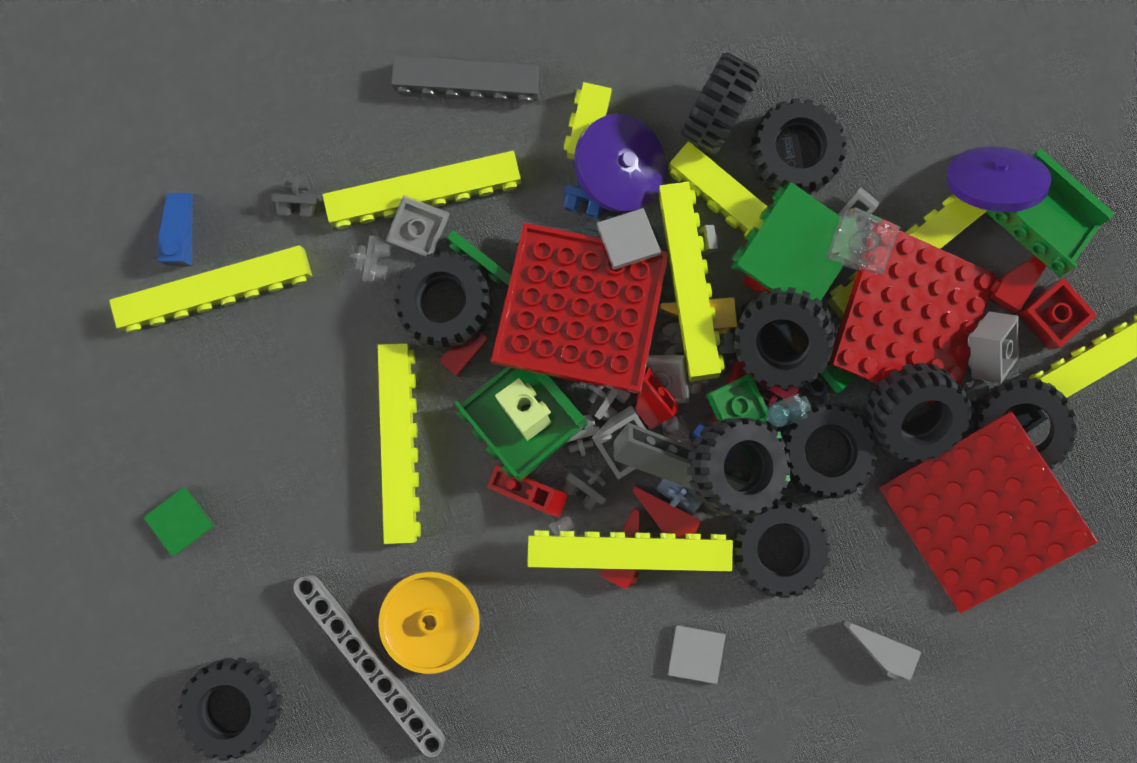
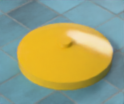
(429, 622)

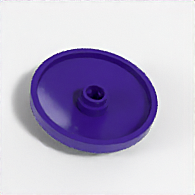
(620, 163)
(998, 179)

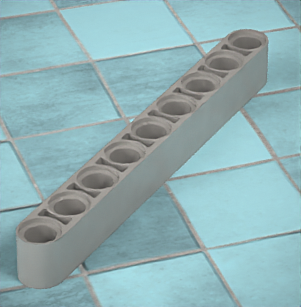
(371, 677)

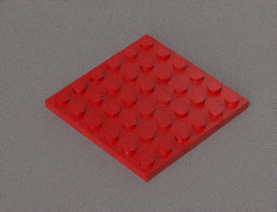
(912, 313)
(577, 314)
(987, 513)

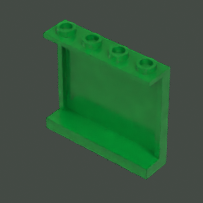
(1061, 223)
(791, 244)
(503, 436)

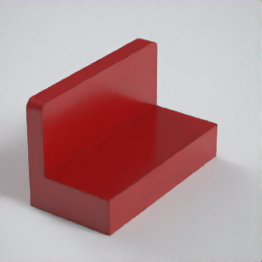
(460, 358)

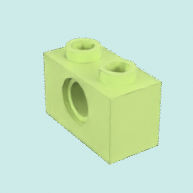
(529, 421)

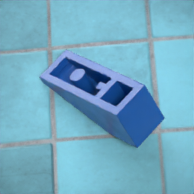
(176, 230)

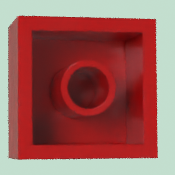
(1056, 314)

